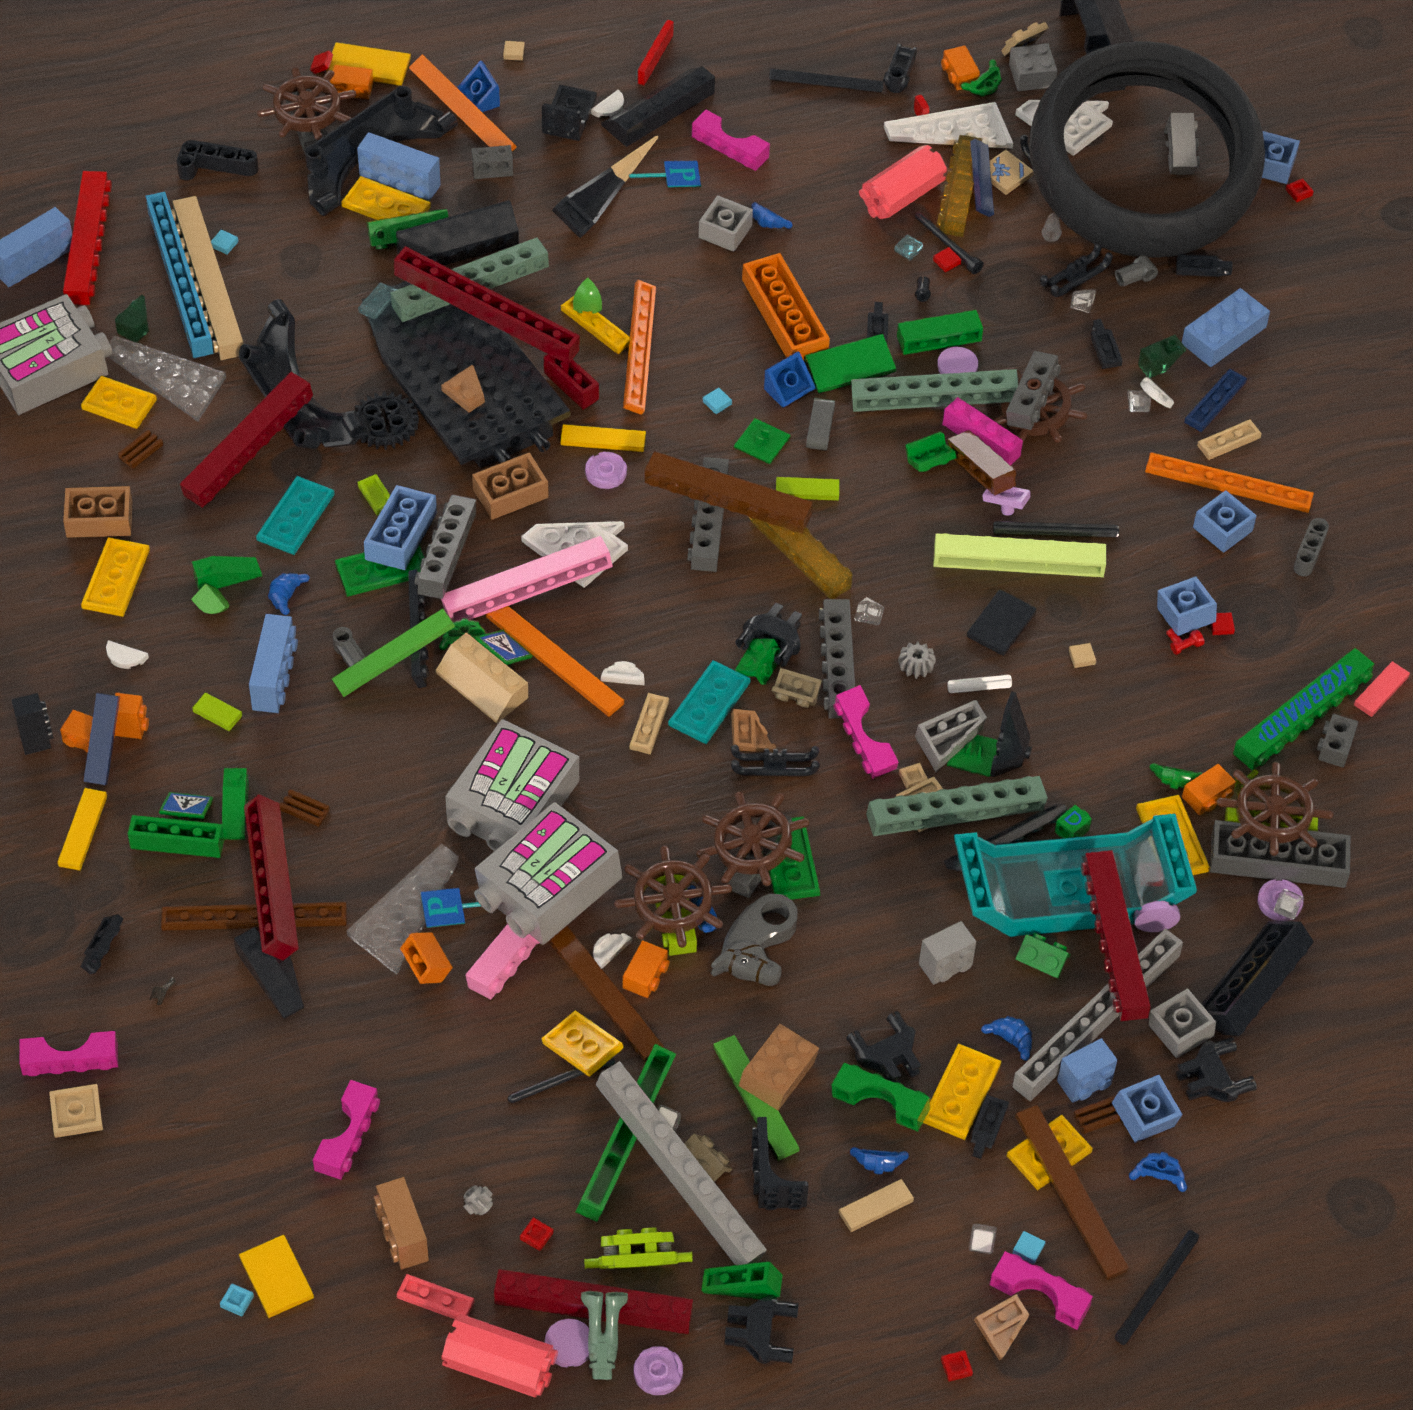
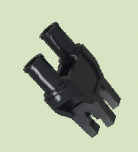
(773, 627)
(890, 1052)
(1211, 1074)
(758, 1329)

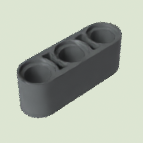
(820, 424)
(1311, 546)

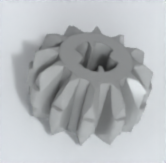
(916, 659)

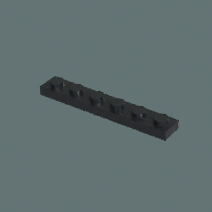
(417, 615)
(1016, 832)

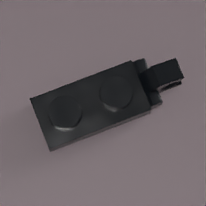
(1202, 266)
(877, 322)
(1105, 346)
(101, 942)
(988, 1124)

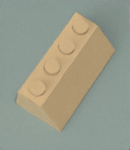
(482, 678)

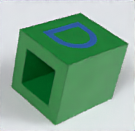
(1073, 823)

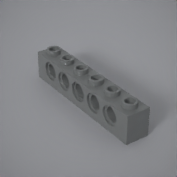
(707, 526)
(446, 546)
(837, 644)

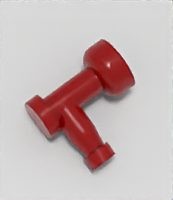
(1178, 644)

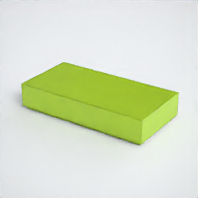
(374, 492)
(217, 711)

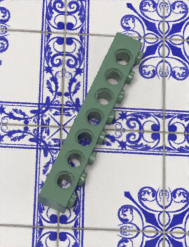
(487, 271)
(933, 390)
(968, 809)

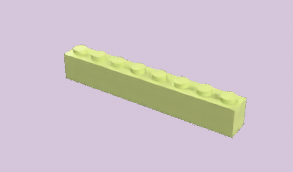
(1019, 555)

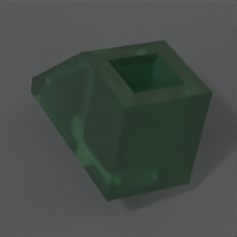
(133, 321)
(1160, 356)

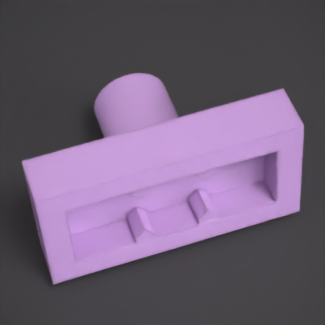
(1008, 499)

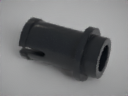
(923, 292)

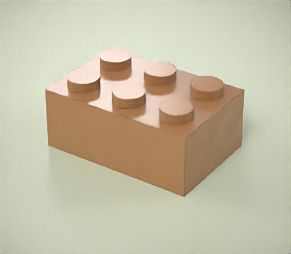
(510, 486)
(98, 511)
(778, 1067)
(401, 1223)

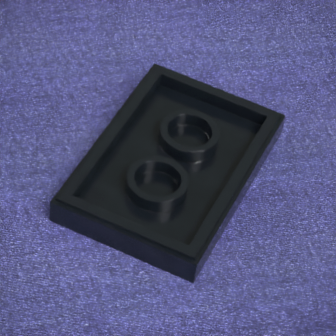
(1001, 622)

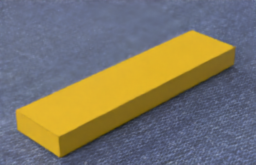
(598, 326)
(603, 438)
(82, 829)

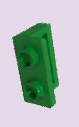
(929, 452)
(759, 659)
(1043, 955)

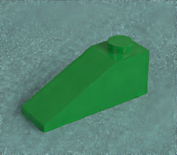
(225, 570)
(234, 798)
(743, 1281)

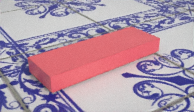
(1381, 689)
(434, 1297)

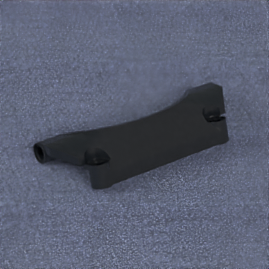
(390, 117)
(272, 361)

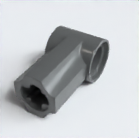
(1140, 269)
(348, 649)

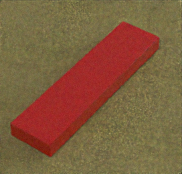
(655, 52)

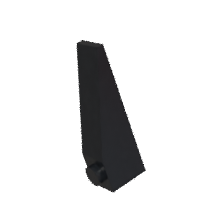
(1013, 739)
(272, 974)

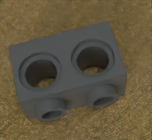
(492, 162)
(1339, 736)

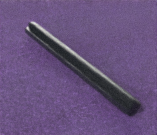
(826, 80)
(1059, 529)
(1156, 1287)

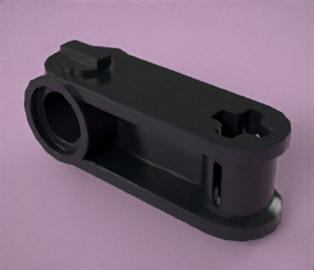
(900, 68)

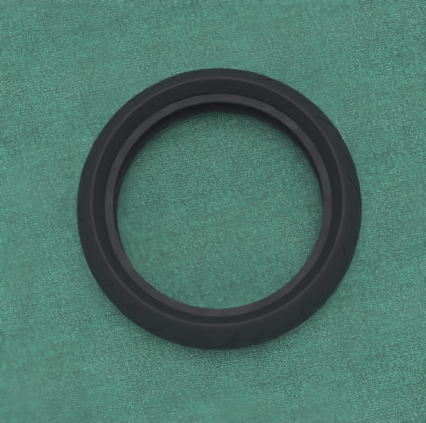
(1165, 68)

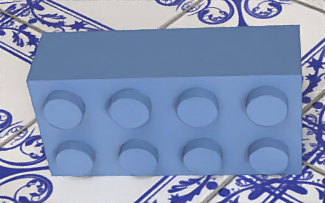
(399, 166)
(34, 246)
(1225, 327)
(400, 527)
(272, 663)

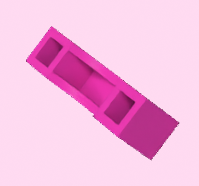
(749, 151)
(962, 417)
(877, 756)
(97, 1053)
(335, 1154)
(1015, 1275)

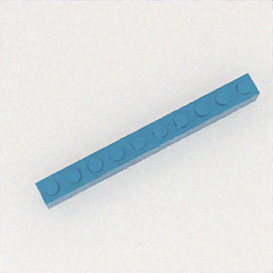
(179, 275)

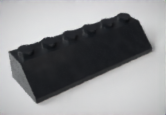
(661, 105)
(463, 234)
(1256, 975)

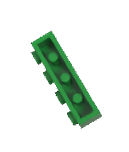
(384, 230)
(939, 332)
(176, 836)

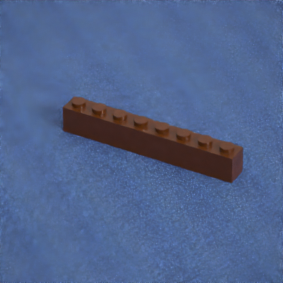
(728, 492)

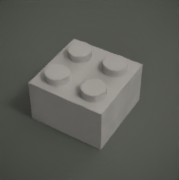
(1032, 67)
(725, 223)
(947, 953)
(1182, 1023)

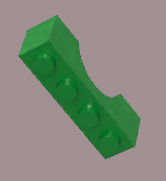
(855, 1084)

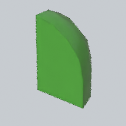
(587, 298)
(210, 600)

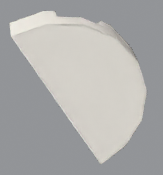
(609, 106)
(1156, 393)
(125, 656)
(623, 673)
(609, 947)

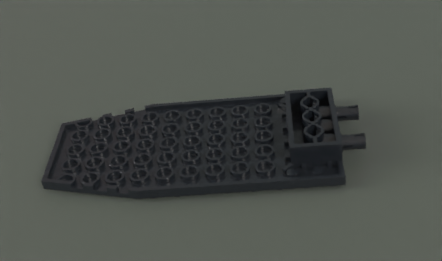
(443, 343)

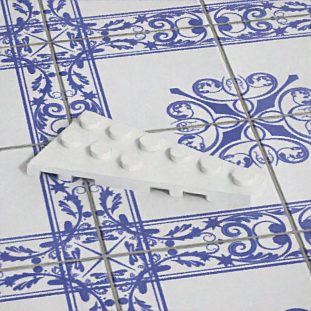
(946, 126)

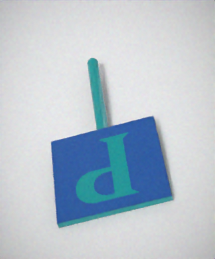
(677, 174)
(444, 907)

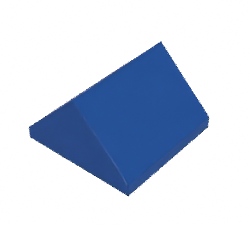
(481, 88)
(788, 380)

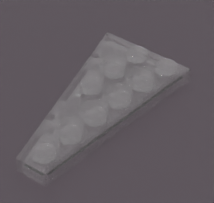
(176, 379)
(401, 910)

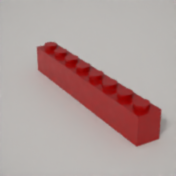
(86, 237)

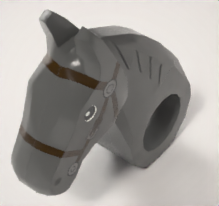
(750, 934)

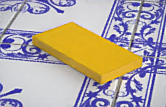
(387, 65)
(382, 201)
(115, 577)
(1174, 805)
(962, 1091)

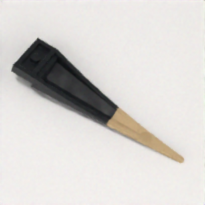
(587, 203)

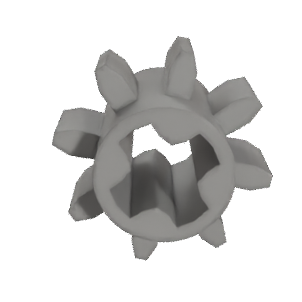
(478, 1200)

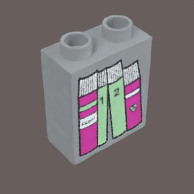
(50, 353)
(509, 784)
(547, 874)

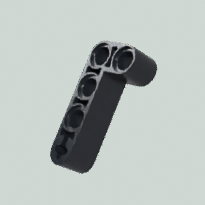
(215, 157)

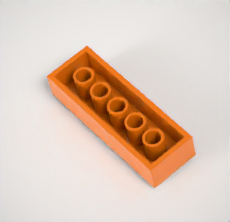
(784, 306)

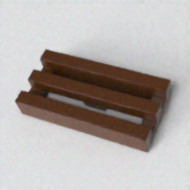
(138, 447)
(305, 804)
(1092, 1108)

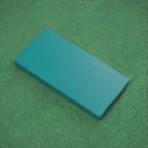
(295, 515)
(709, 702)

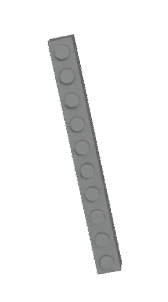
(1091, 1020)
(680, 1166)

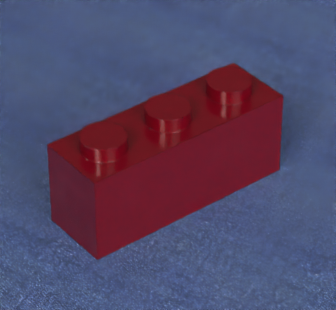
(572, 380)

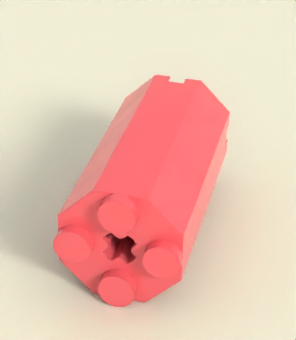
(903, 182)
(499, 1356)

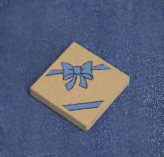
(1025, 38)
(1008, 172)

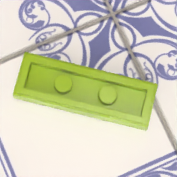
(809, 488)

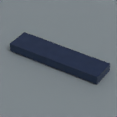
(982, 177)
(1215, 400)
(101, 738)

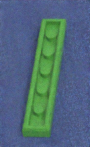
(393, 652)
(735, 1062)

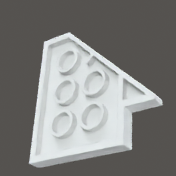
(1081, 128)
(558, 536)

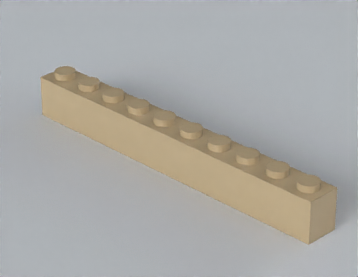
(207, 278)

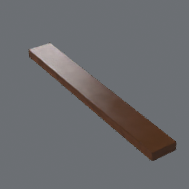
(246, 916)
(605, 992)
(1072, 1192)

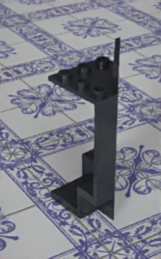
(1102, 23)

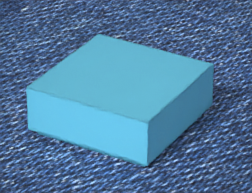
(224, 242)
(717, 400)
(1028, 1247)
(236, 1299)

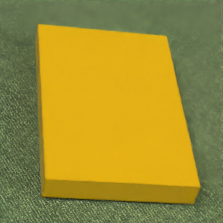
(119, 402)
(582, 1043)
(1071, 1142)
(276, 1276)

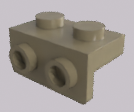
(797, 687)
(713, 1162)

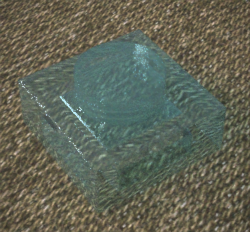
(908, 247)

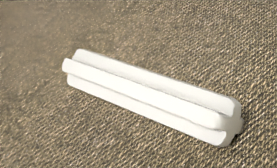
(980, 683)

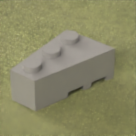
(1182, 143)
(950, 732)

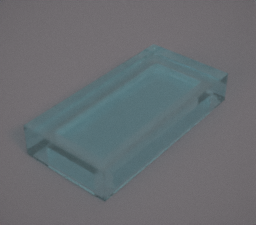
(376, 301)

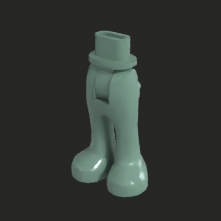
(603, 1346)

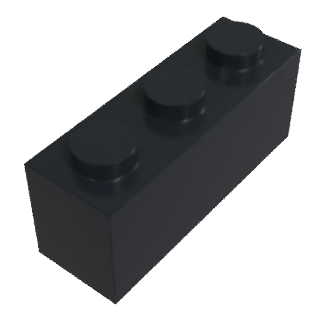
(33, 723)

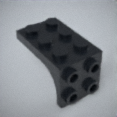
(568, 112)
(772, 1190)

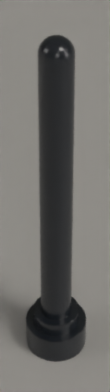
(972, 263)
(551, 1082)

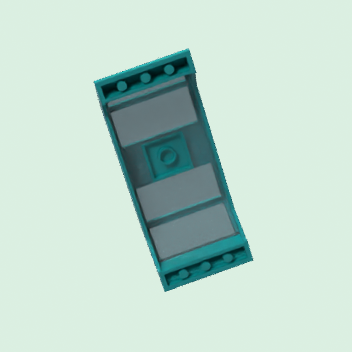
(1042, 885)

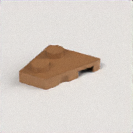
(465, 389)
(749, 732)
(1002, 1324)

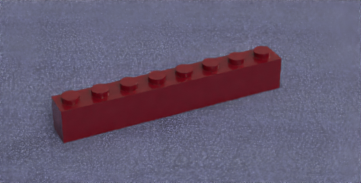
(246, 439)
(271, 877)
(1116, 936)
(564, 1298)

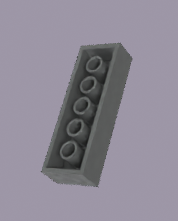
(1296, 861)

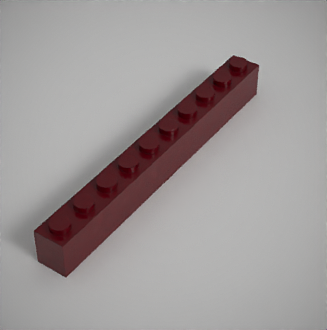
(486, 305)

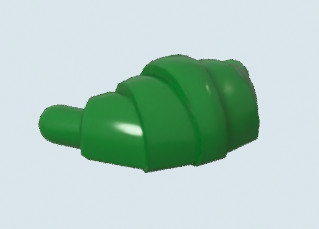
(986, 83)
(461, 627)
(1173, 776)

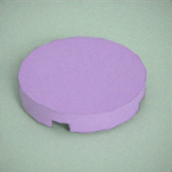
(957, 361)
(606, 470)
(1269, 895)
(1156, 916)
(570, 1341)
(658, 1370)

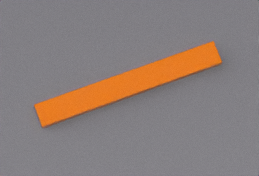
(459, 103)
(639, 347)
(1231, 482)
(557, 660)

